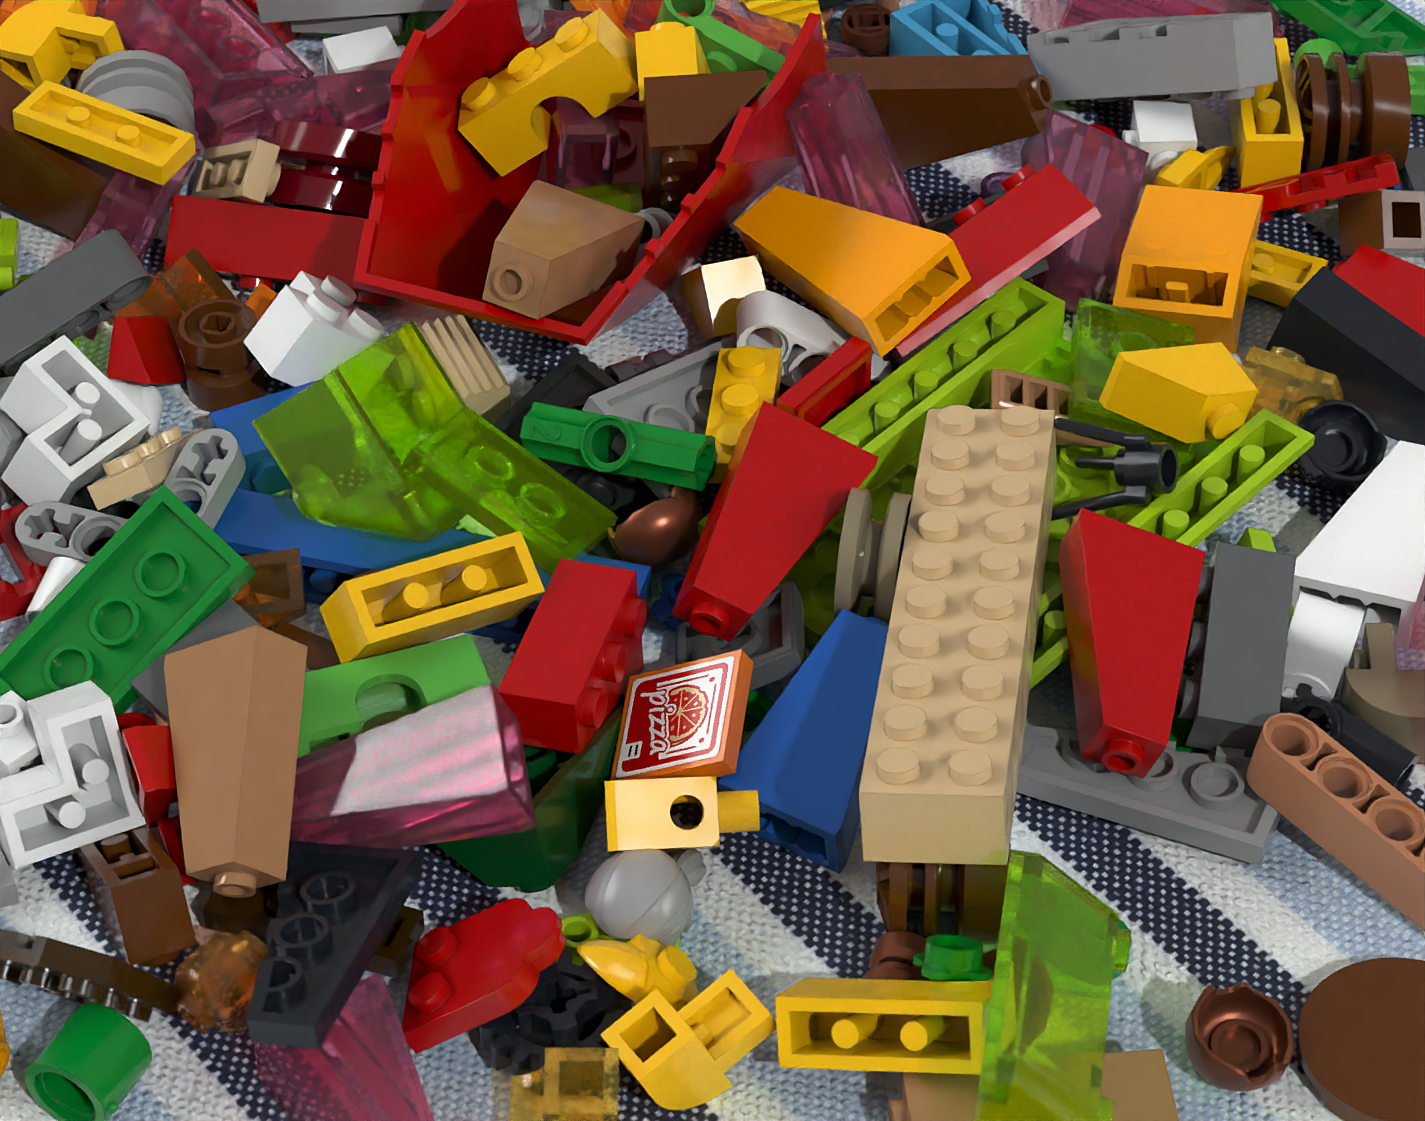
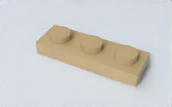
(238, 172)
(139, 467)

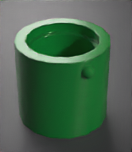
(89, 1065)

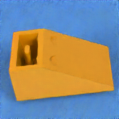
(1191, 259)

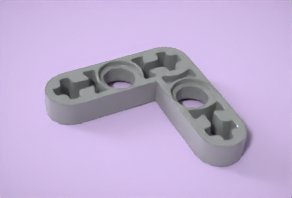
(185, 480)

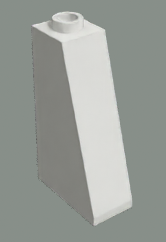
(1374, 547)

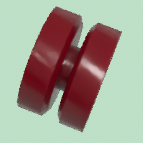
(332, 169)

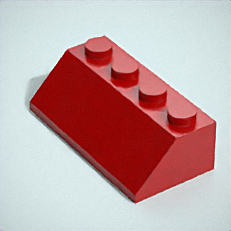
(1006, 240)
(267, 242)

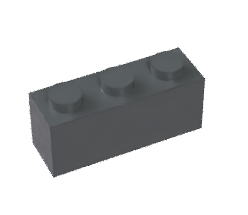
(1237, 647)

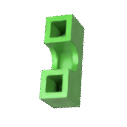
(385, 687)

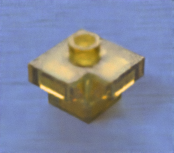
(1287, 384)
(569, 1087)

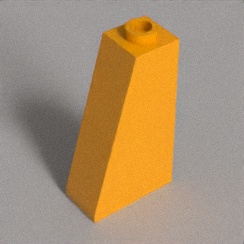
(852, 264)

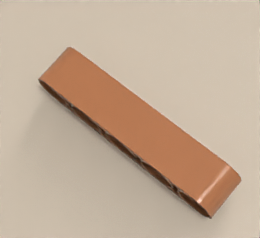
(1343, 808)

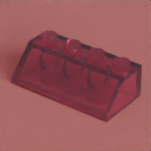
(211, 40)

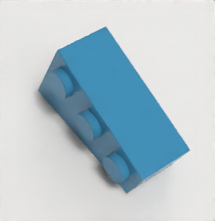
(951, 30)

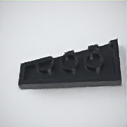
(324, 936)

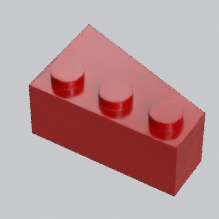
(576, 655)

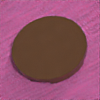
(1367, 1040)

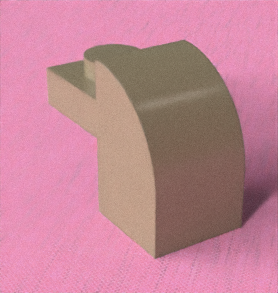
(1383, 694)

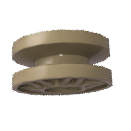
(870, 553)

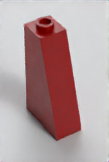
(768, 511)
(1127, 636)

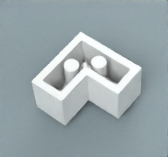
(311, 330)
(71, 422)
(79, 790)

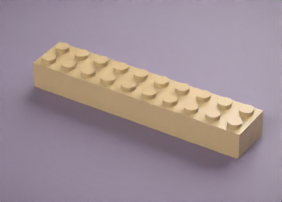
(961, 641)

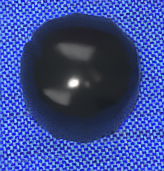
(1344, 446)

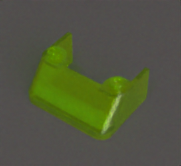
(352, 432)
(1049, 998)

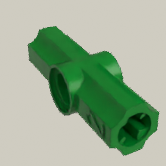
(650, 452)

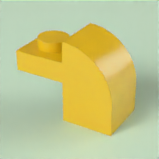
(50, 39)
(686, 1052)

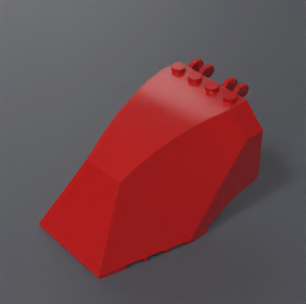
(445, 205)

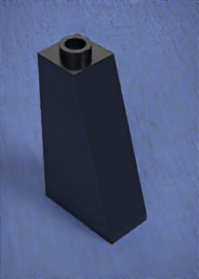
(1365, 347)

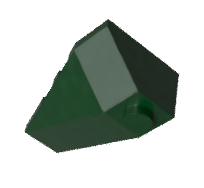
(565, 802)

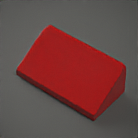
(144, 351)

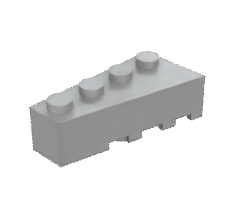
(1158, 57)

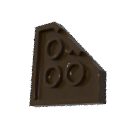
(84, 976)

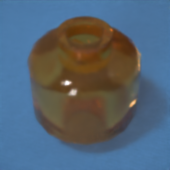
(220, 982)

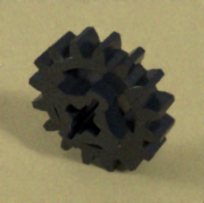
(563, 1011)

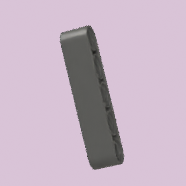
(69, 297)

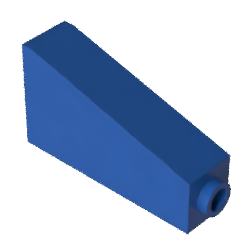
(814, 745)

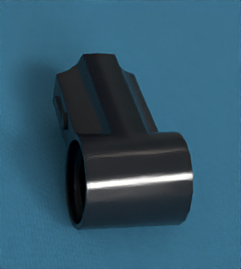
(1363, 740)

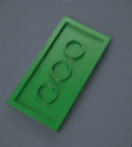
(126, 605)

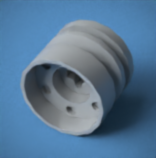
(143, 85)

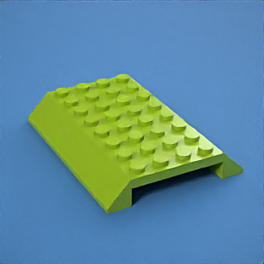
(1024, 334)

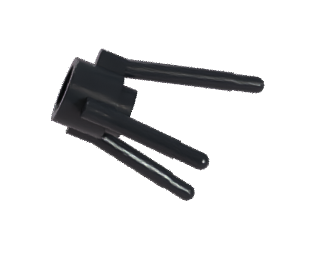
(1140, 466)

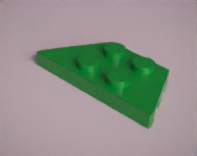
(1358, 24)

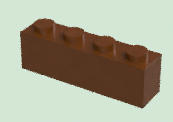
(687, 127)

